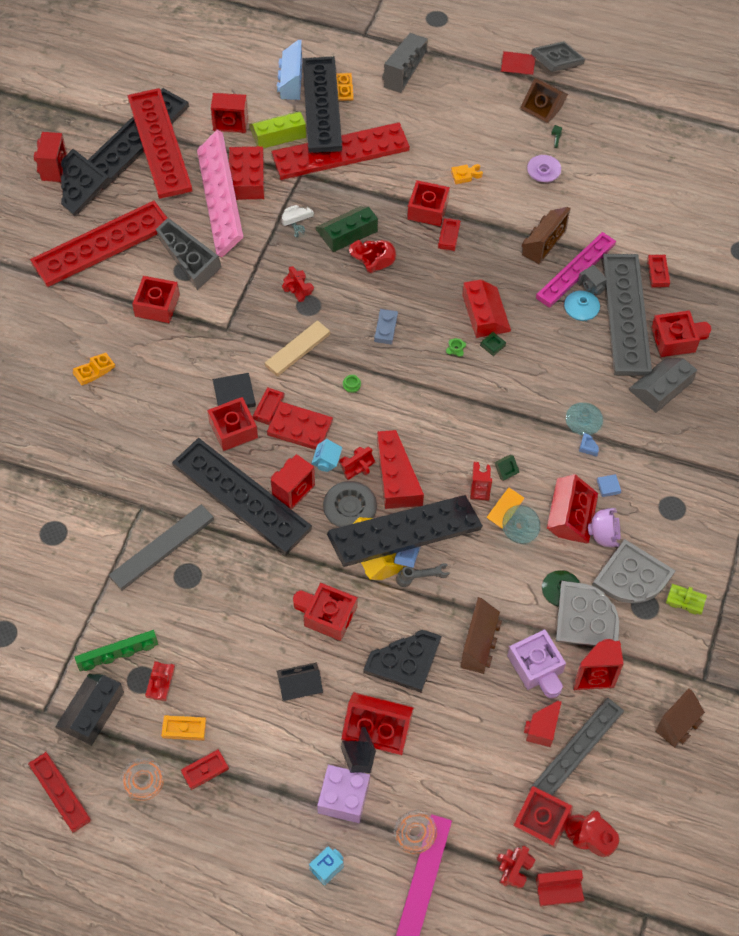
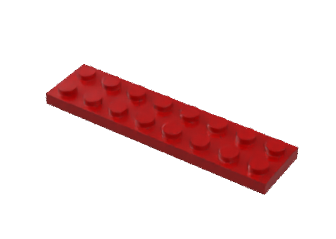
(159, 143)
(356, 148)
(98, 244)

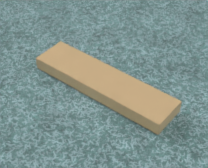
(297, 348)

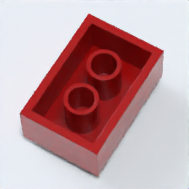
(247, 172)

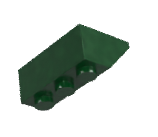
(348, 228)

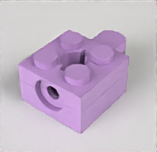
(538, 663)

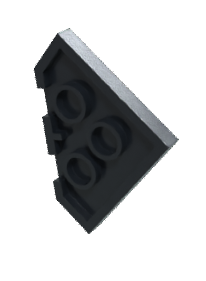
(79, 181)
(405, 660)

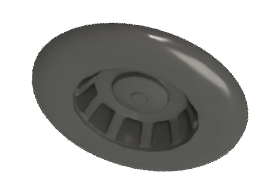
(349, 507)

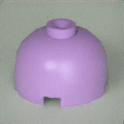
(605, 528)

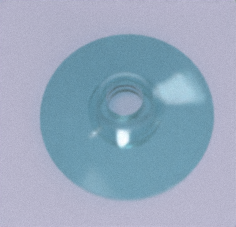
(582, 424)
(527, 518)

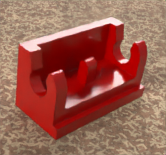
(480, 483)

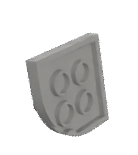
(633, 575)
(585, 615)

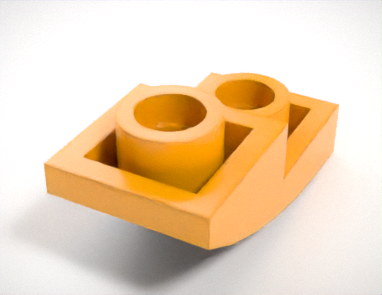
(344, 86)
(96, 368)
(507, 501)

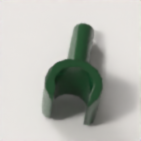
(557, 131)

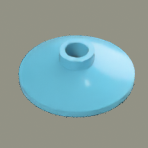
(582, 311)

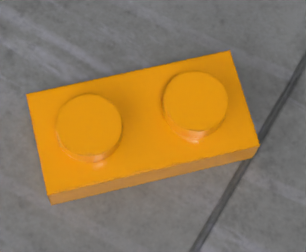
(184, 727)

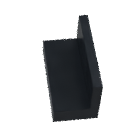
(300, 681)
(359, 754)

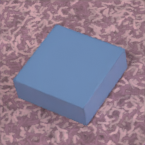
(608, 485)

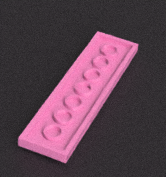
(219, 194)

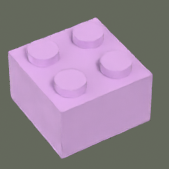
(343, 794)

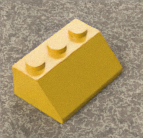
(380, 567)

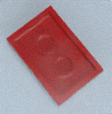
(299, 425)

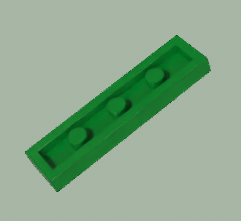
(123, 648)

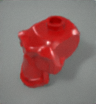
(373, 254)
(592, 834)

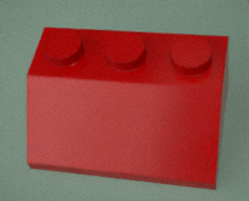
(485, 308)
(572, 509)
(600, 667)
(384, 720)

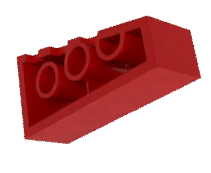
(397, 475)

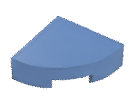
(588, 445)

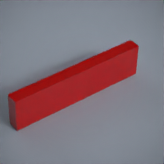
(59, 792)

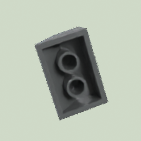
(664, 382)

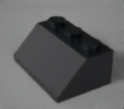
(91, 708)

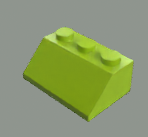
(278, 130)

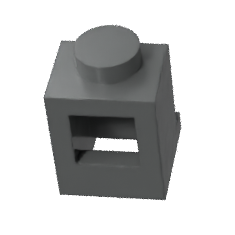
(592, 280)

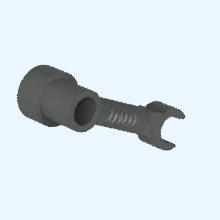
(407, 575)

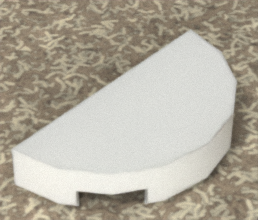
(295, 214)

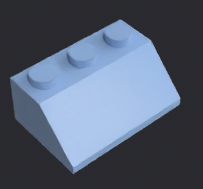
(291, 72)

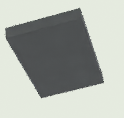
(558, 56)

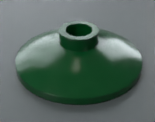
(551, 585)

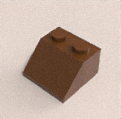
(543, 100)
(681, 719)

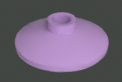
(544, 168)

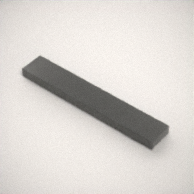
(161, 547)
(578, 747)

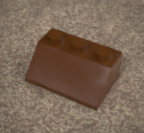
(546, 235)
(481, 637)

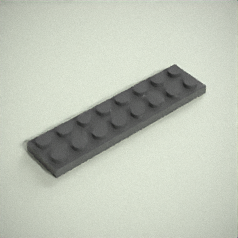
(626, 315)

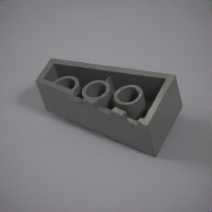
(403, 62)
(191, 255)

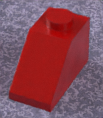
(543, 725)

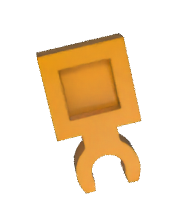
(464, 174)

